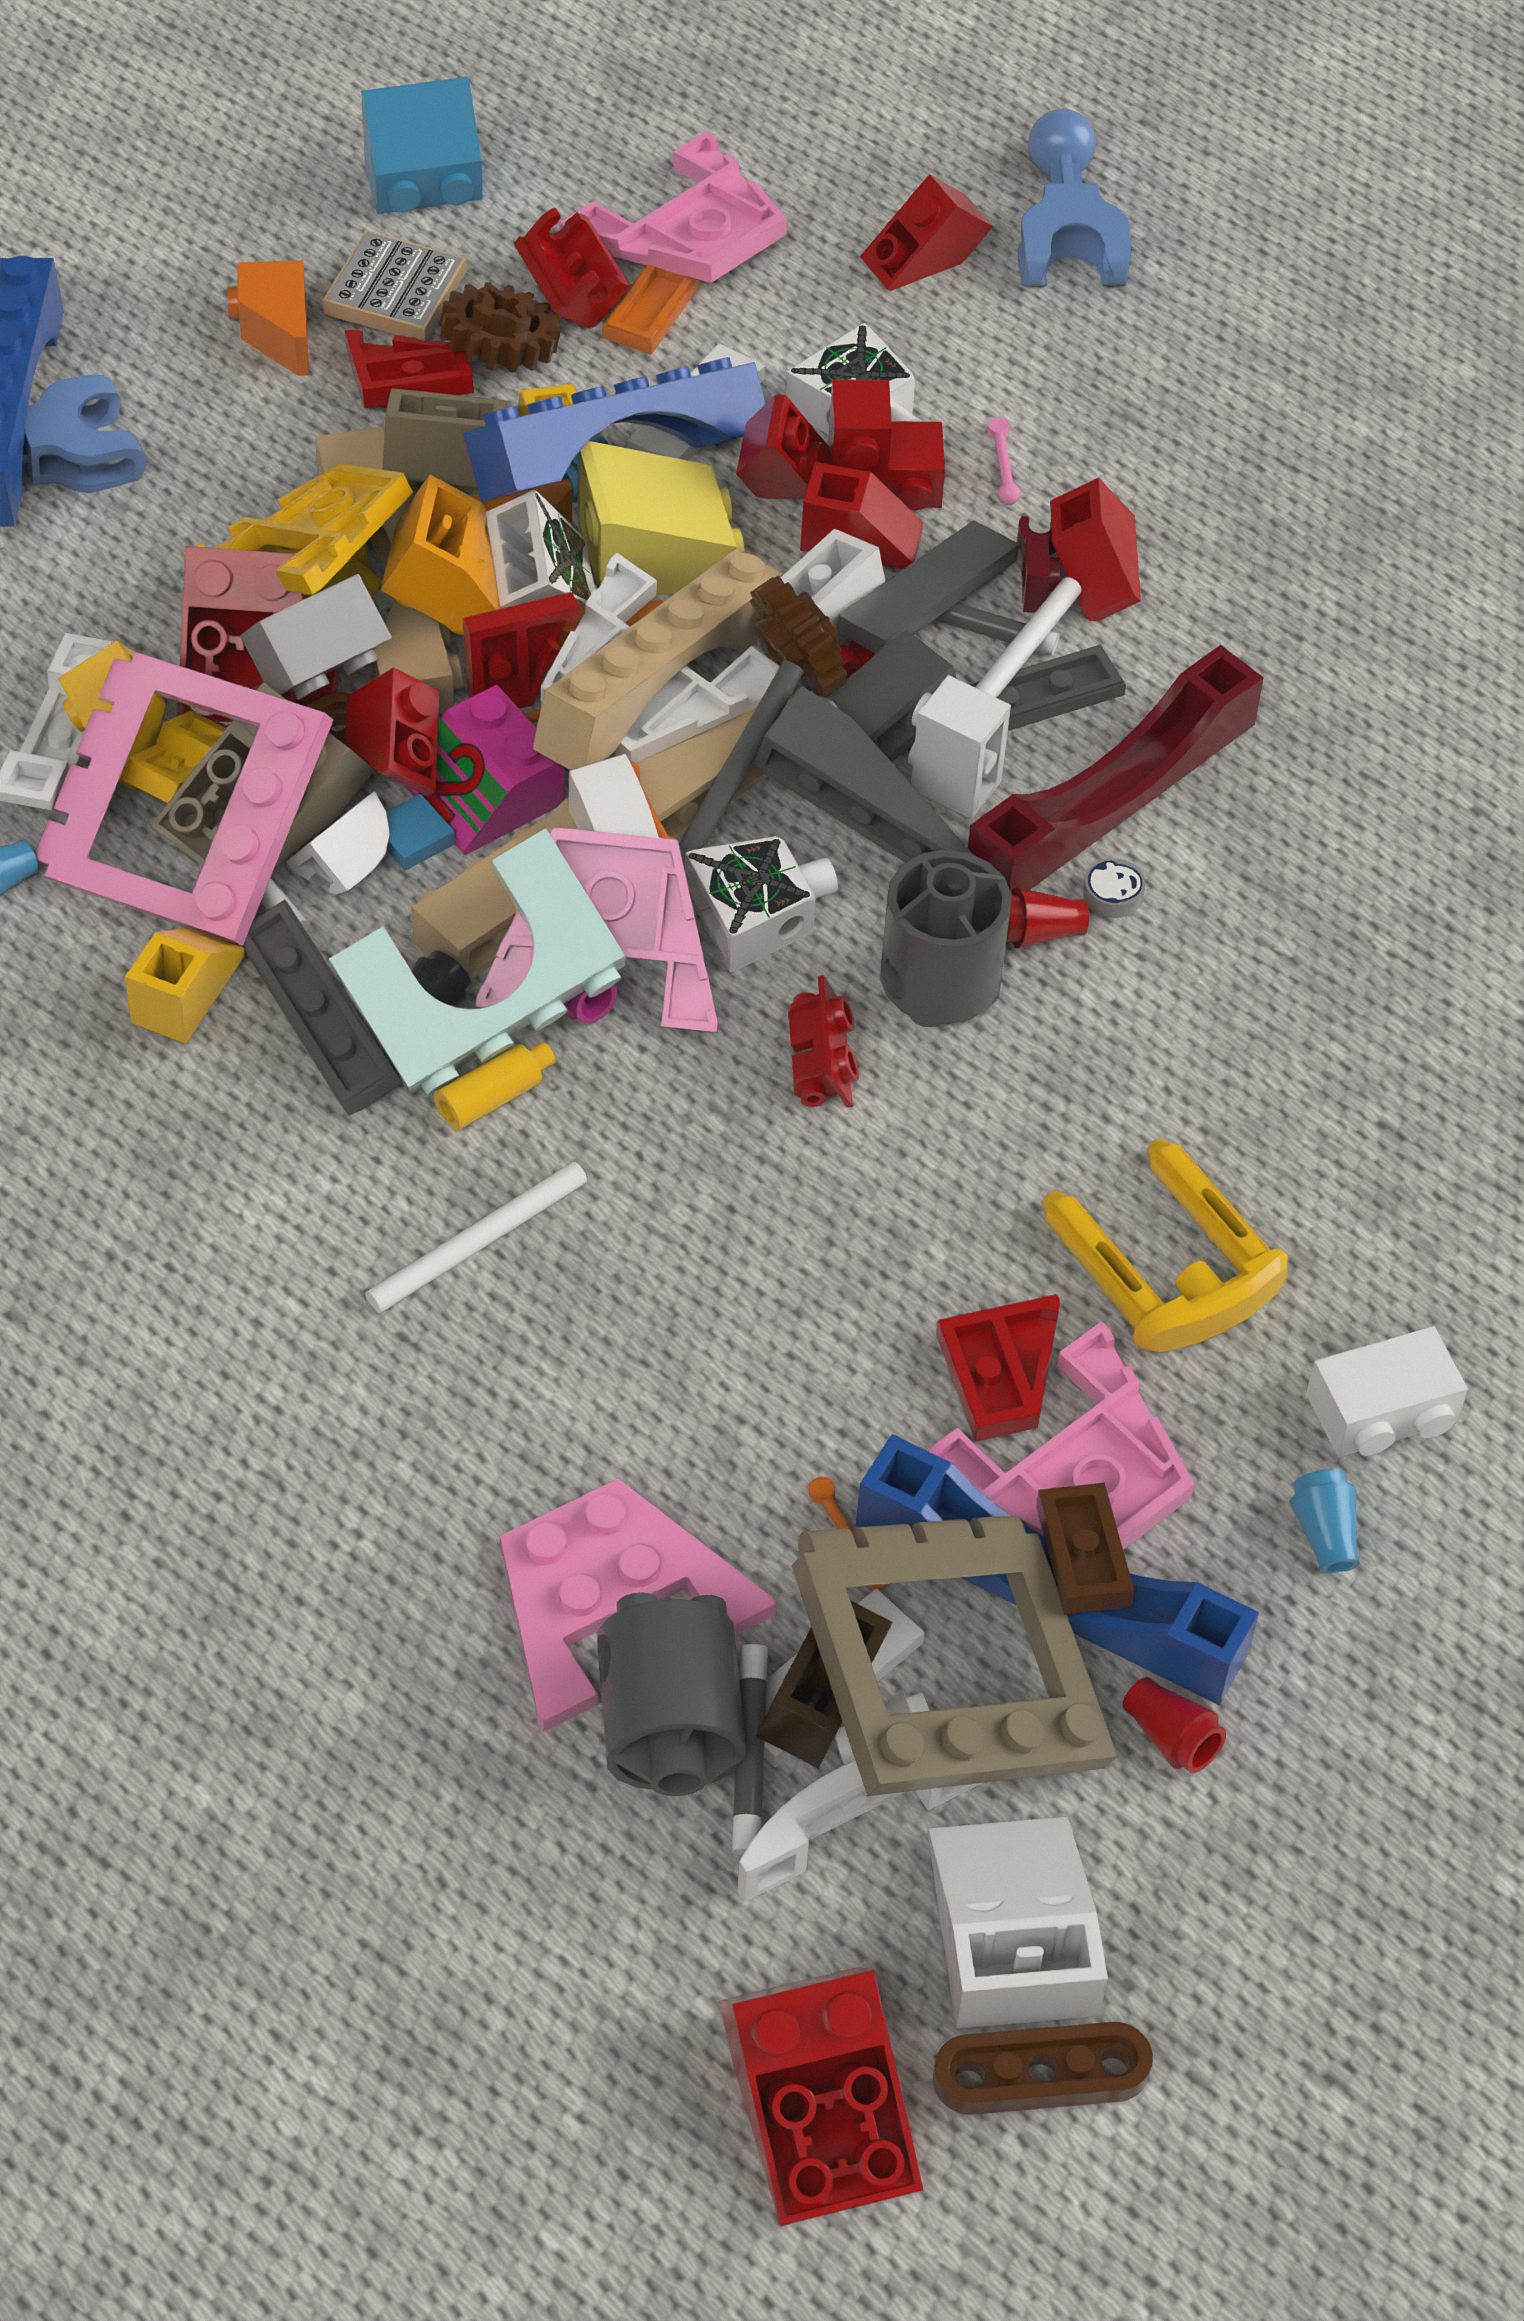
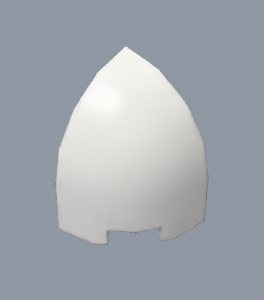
(347, 848)

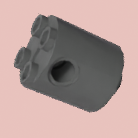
(945, 937)
(670, 1693)

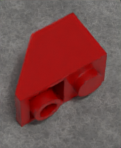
(926, 235)
(780, 451)
(862, 508)
(1097, 548)
(396, 728)

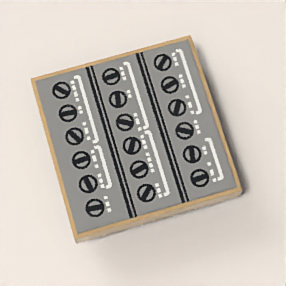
(394, 286)

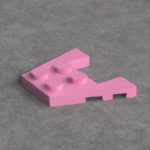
(701, 229)
(646, 906)
(1108, 1444)
(584, 1558)

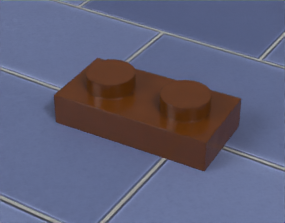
(1084, 1548)

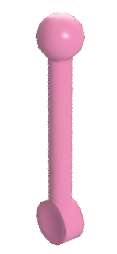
(998, 429)

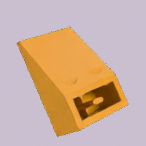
(442, 556)

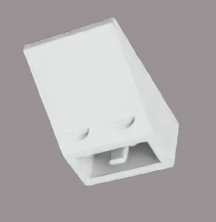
(1017, 1923)

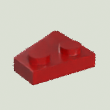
(407, 366)
(516, 646)
(1001, 1363)

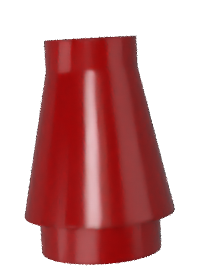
(1044, 918)
(1177, 1726)

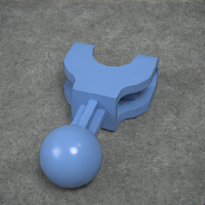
(1072, 214)
(64, 442)

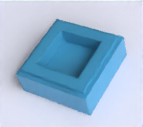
(417, 832)

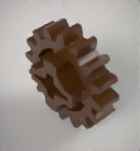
(500, 327)
(800, 633)

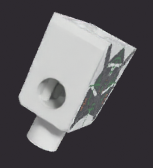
(851, 357)
(537, 553)
(755, 896)

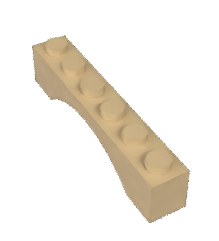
(416, 639)
(604, 695)

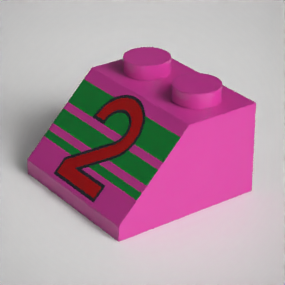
(489, 772)

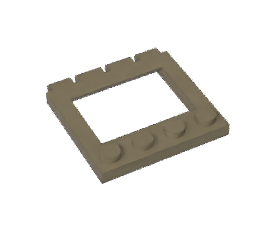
(964, 1742)

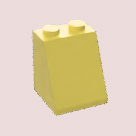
(653, 513)

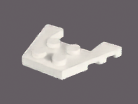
(687, 701)

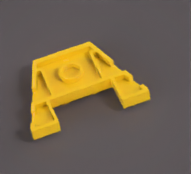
(323, 523)

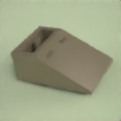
(427, 435)
(201, 801)

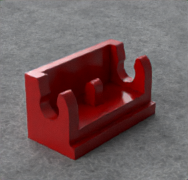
(572, 268)

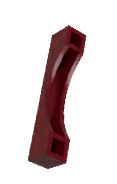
(1195, 719)

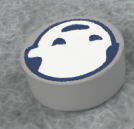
(1114, 888)

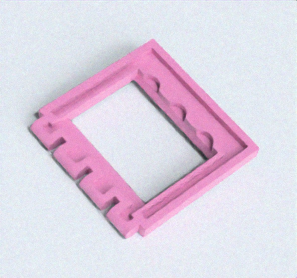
(252, 824)

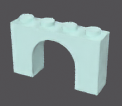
(433, 1039)

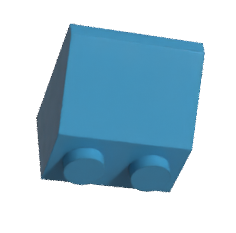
(421, 145)

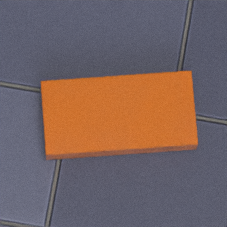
(649, 308)

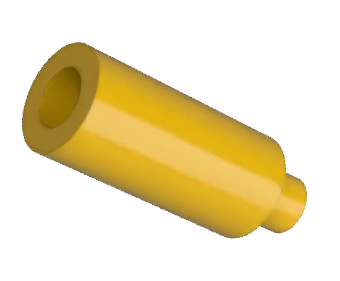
(492, 1084)

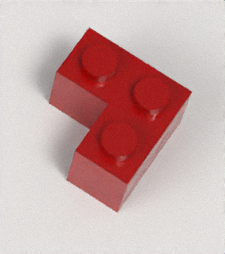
(899, 453)

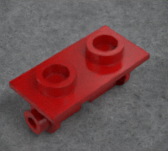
(831, 1065)

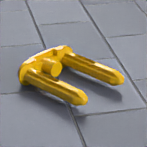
(1206, 1302)

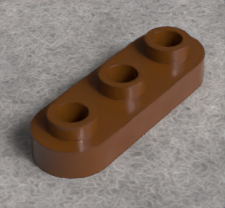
(1069, 2051)

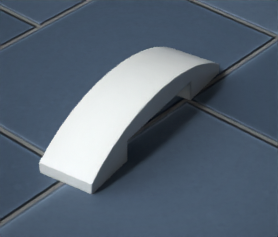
(40, 767)
(783, 1842)

